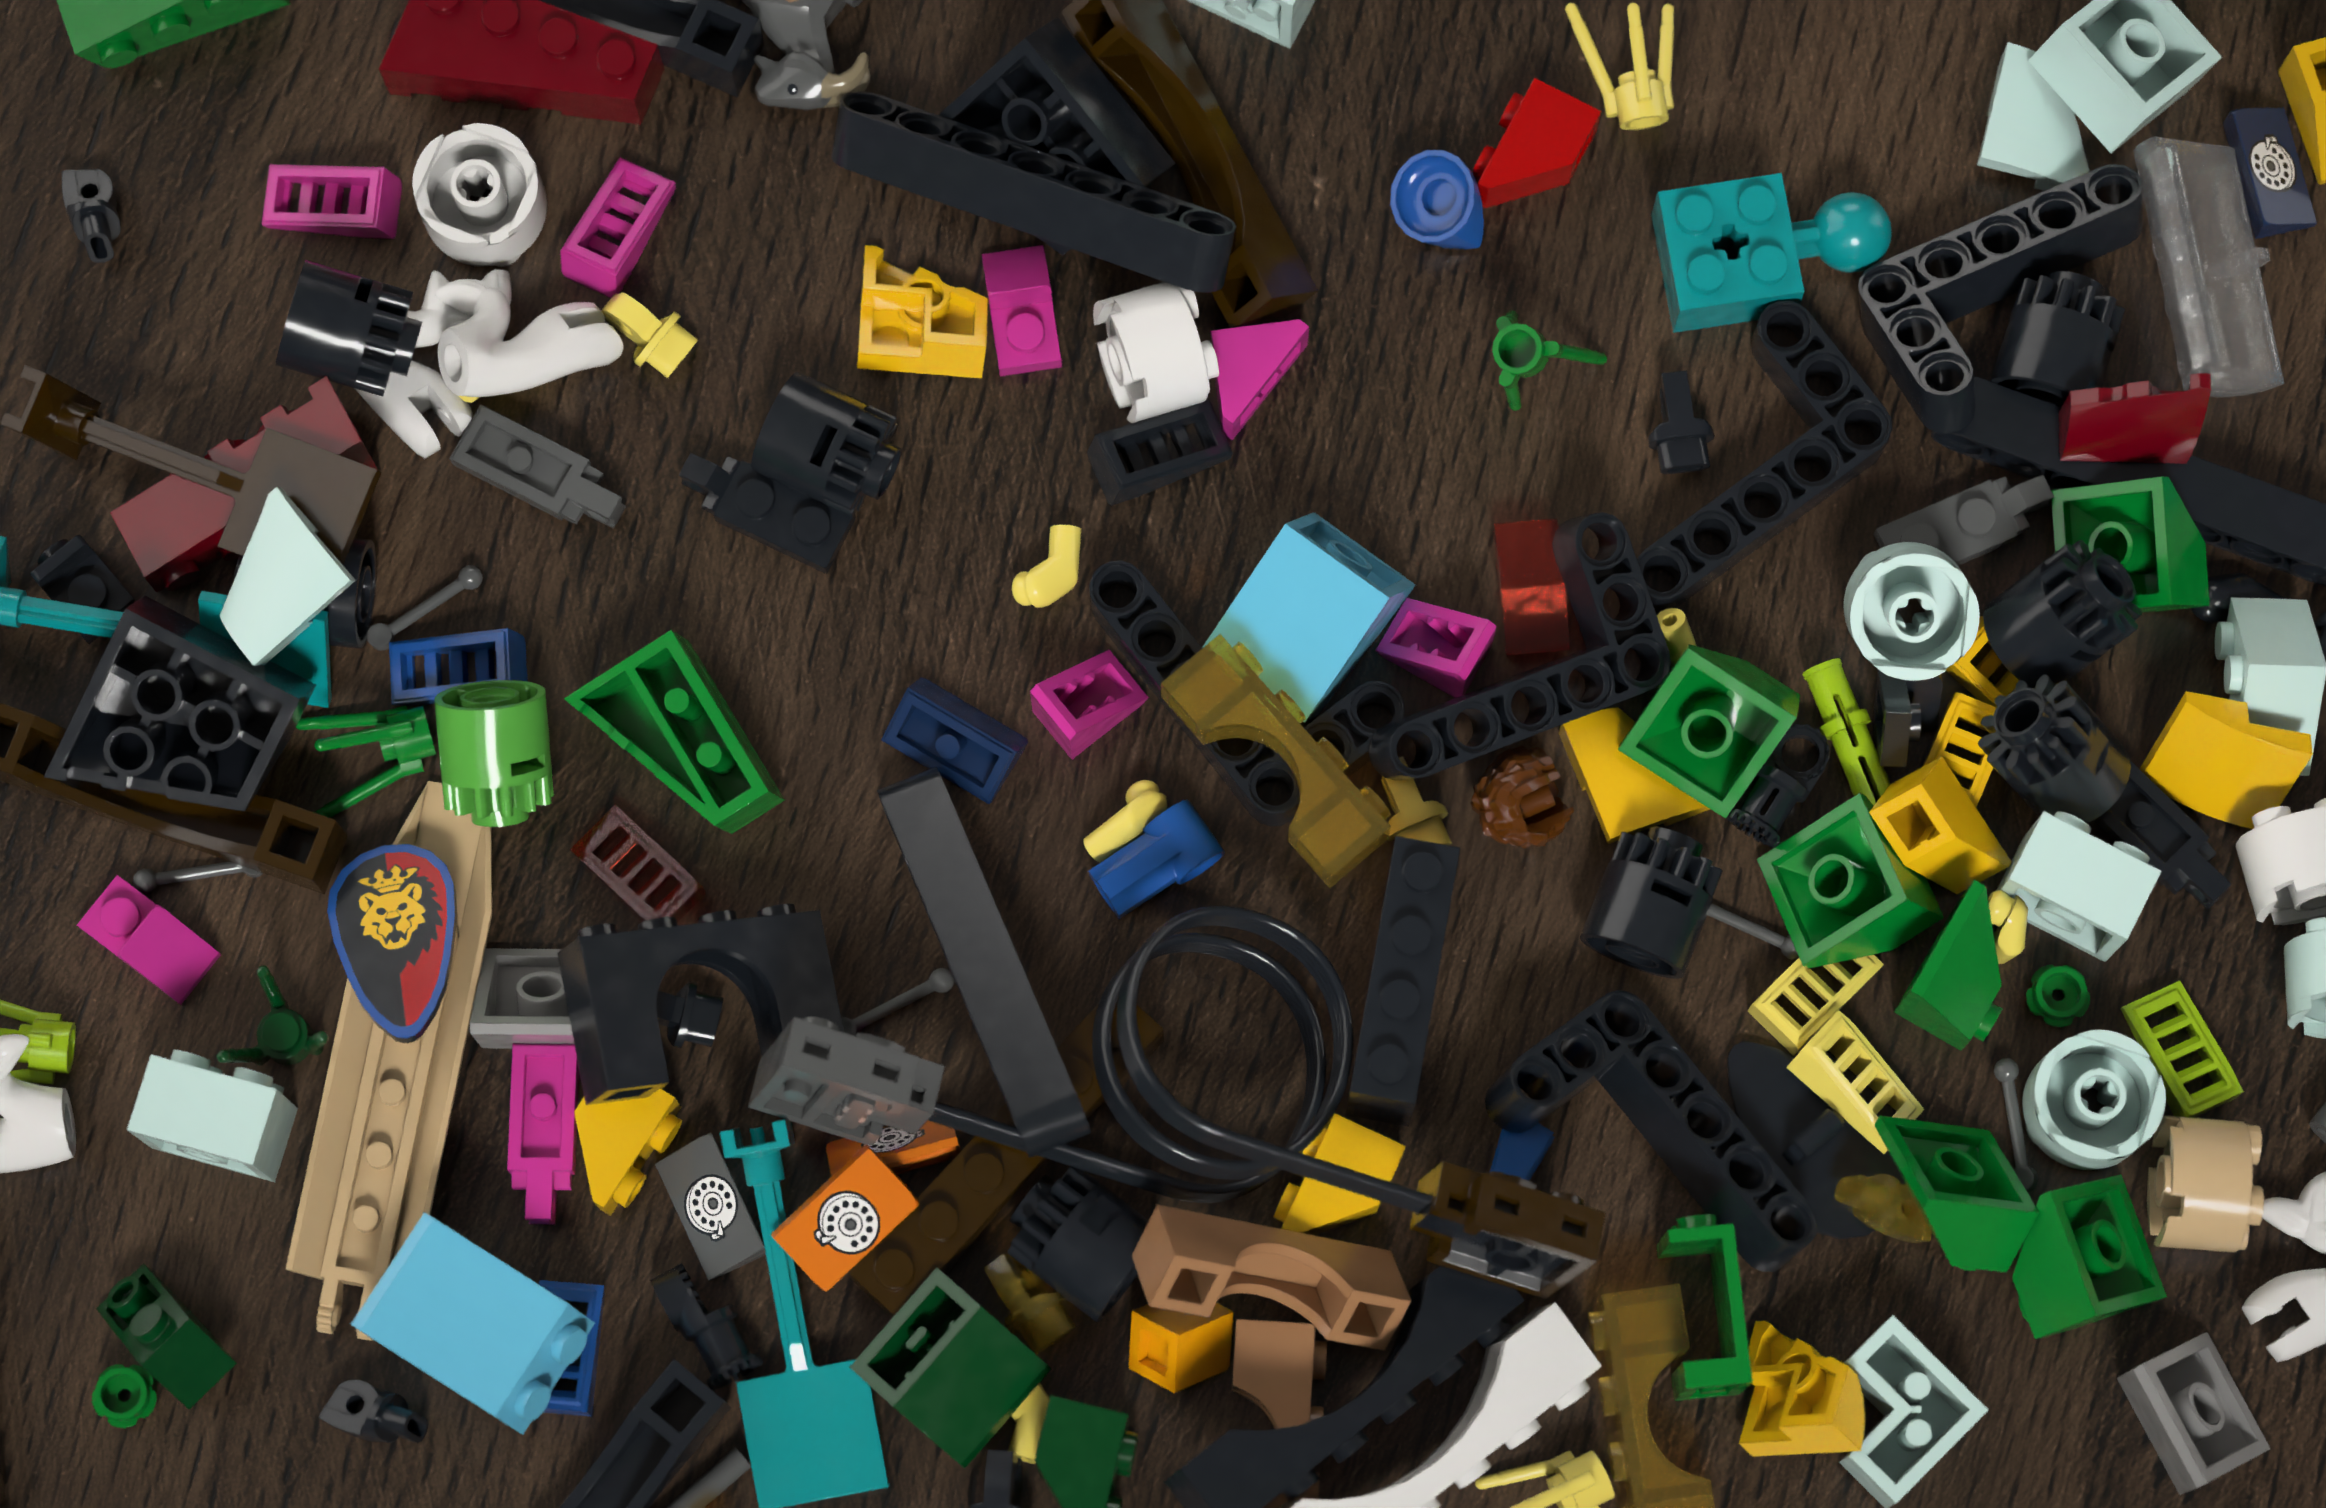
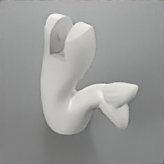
(553, 345)
(423, 387)
(37, 1118)
(2305, 1221)

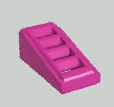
(371, 207)
(599, 262)

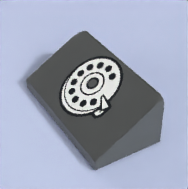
(710, 1207)

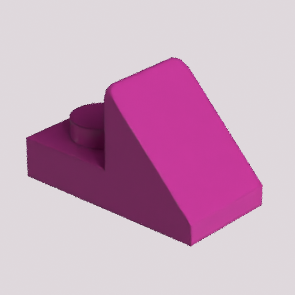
(1021, 310)
(149, 939)

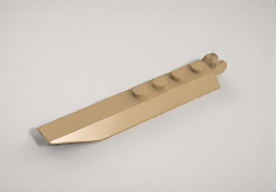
(391, 1100)

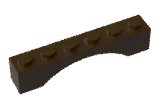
(1152, 66)
(265, 837)
(979, 1183)

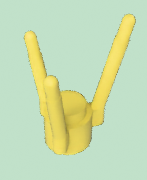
(1640, 98)
(1577, 1482)

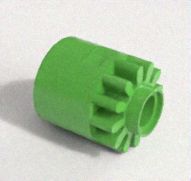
(494, 750)

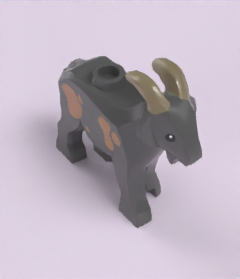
(807, 71)

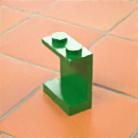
(1733, 1371)

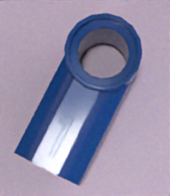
(1171, 850)

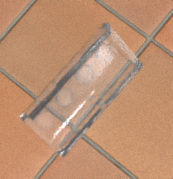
(2209, 265)

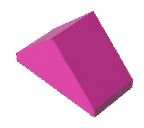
(1251, 365)
(1438, 644)
(1086, 701)

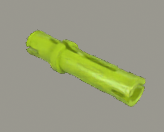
(1830, 684)

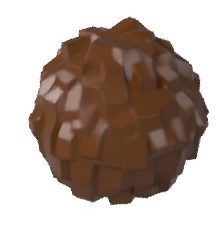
(1520, 799)

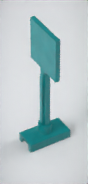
(305, 656)
(813, 1425)

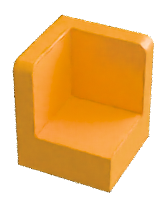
(1179, 1346)

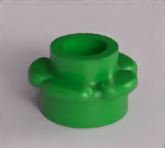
(2061, 978)
(107, 1390)

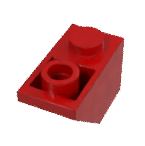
(1539, 148)

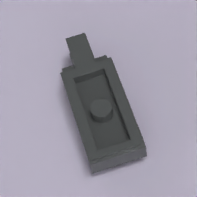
(535, 469)
(1971, 520)

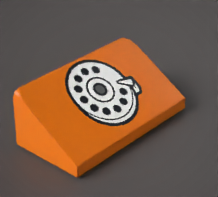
(901, 1149)
(846, 1218)

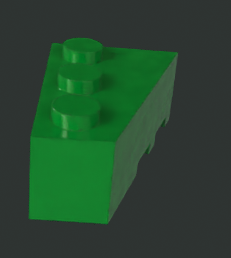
(122, 30)
(682, 730)

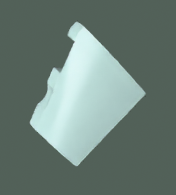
(2030, 126)
(280, 581)

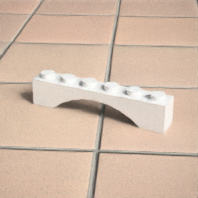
(1521, 1376)

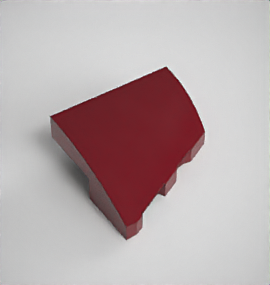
(2133, 422)

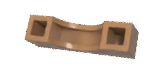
(1337, 1285)
(1276, 1373)

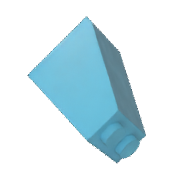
(1312, 610)
(474, 1323)

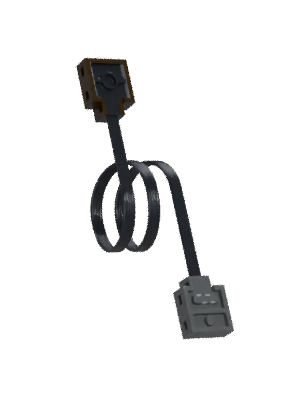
(1475, 1220)

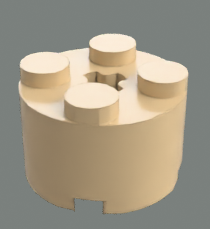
(2204, 1185)

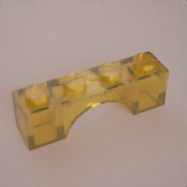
(1225, 699)
(1641, 1337)

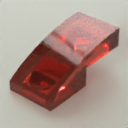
(1530, 588)

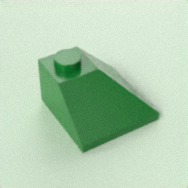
(2144, 530)
(1712, 726)
(1846, 888)
(1958, 976)
(1962, 1190)
(2084, 1259)

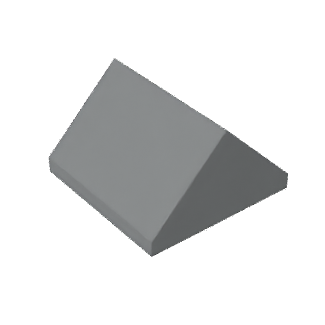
(520, 999)
(2193, 1413)

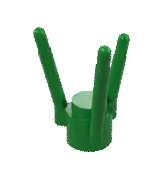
(1525, 353)
(401, 736)

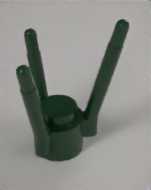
(280, 1034)

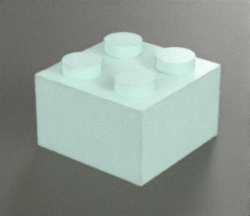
(2123, 64)
(2079, 883)
(212, 1116)

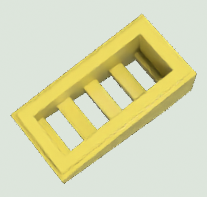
(1783, 1026)
(1853, 1052)

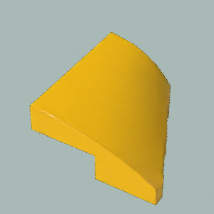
(918, 322)
(1619, 788)
(1800, 1399)

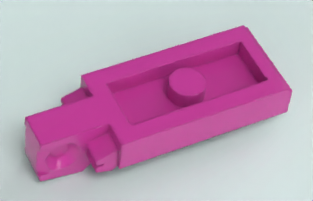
(543, 1125)

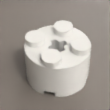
(467, 164)
(1154, 350)
(2286, 864)

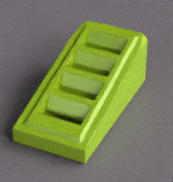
(2225, 1083)

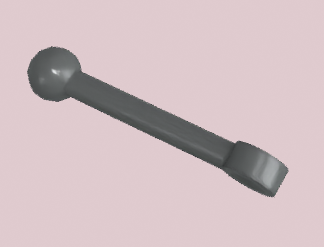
(381, 634)
(147, 880)
(1756, 930)
(940, 980)
(2006, 1071)

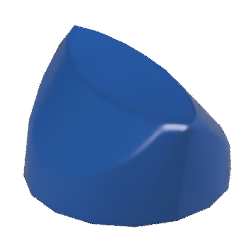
(1438, 201)

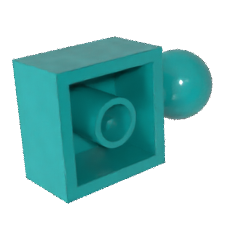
(1755, 221)

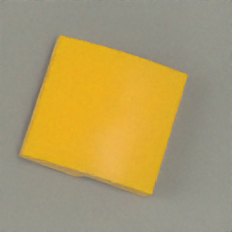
(2224, 763)

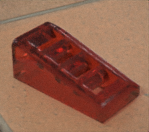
(675, 904)

